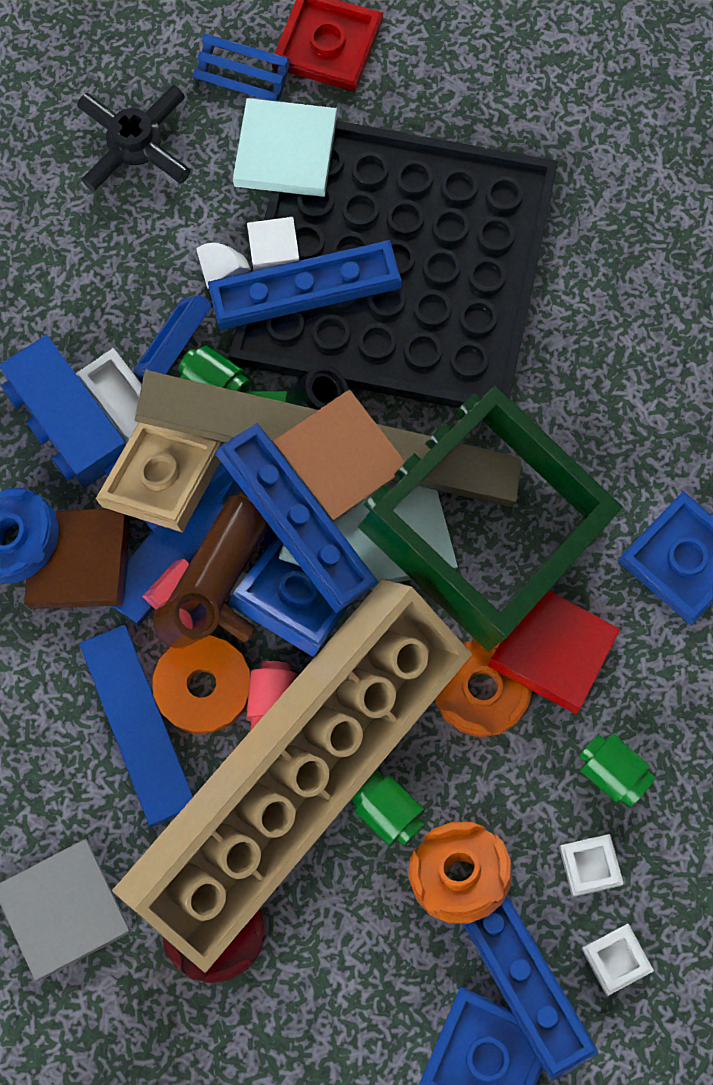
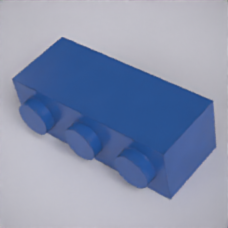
(61, 411)

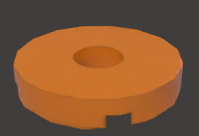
(204, 713)
(479, 716)
(466, 899)

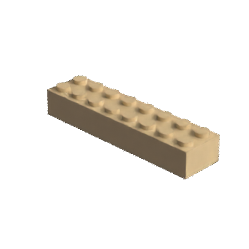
(293, 773)

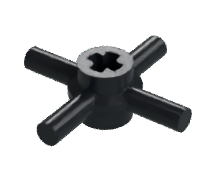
(133, 137)

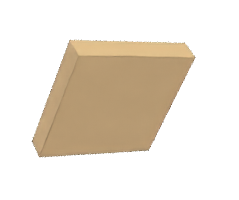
(160, 476)

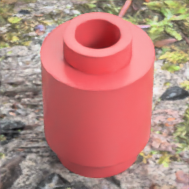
(267, 687)

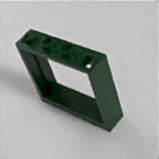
(436, 575)

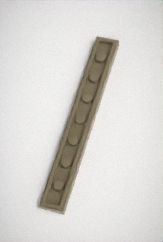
(226, 413)

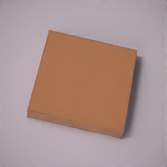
(340, 455)

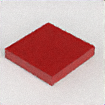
(329, 41)
(556, 651)

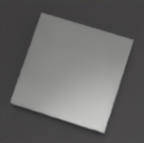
(62, 910)

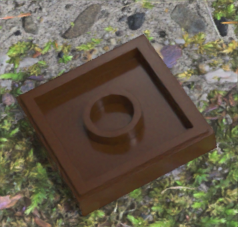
(86, 563)

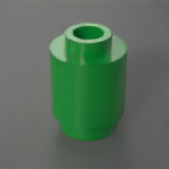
(213, 369)
(616, 769)
(388, 809)

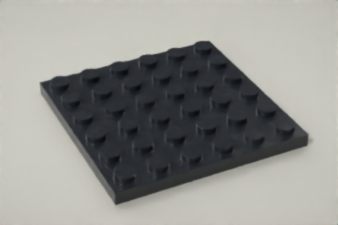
(467, 257)

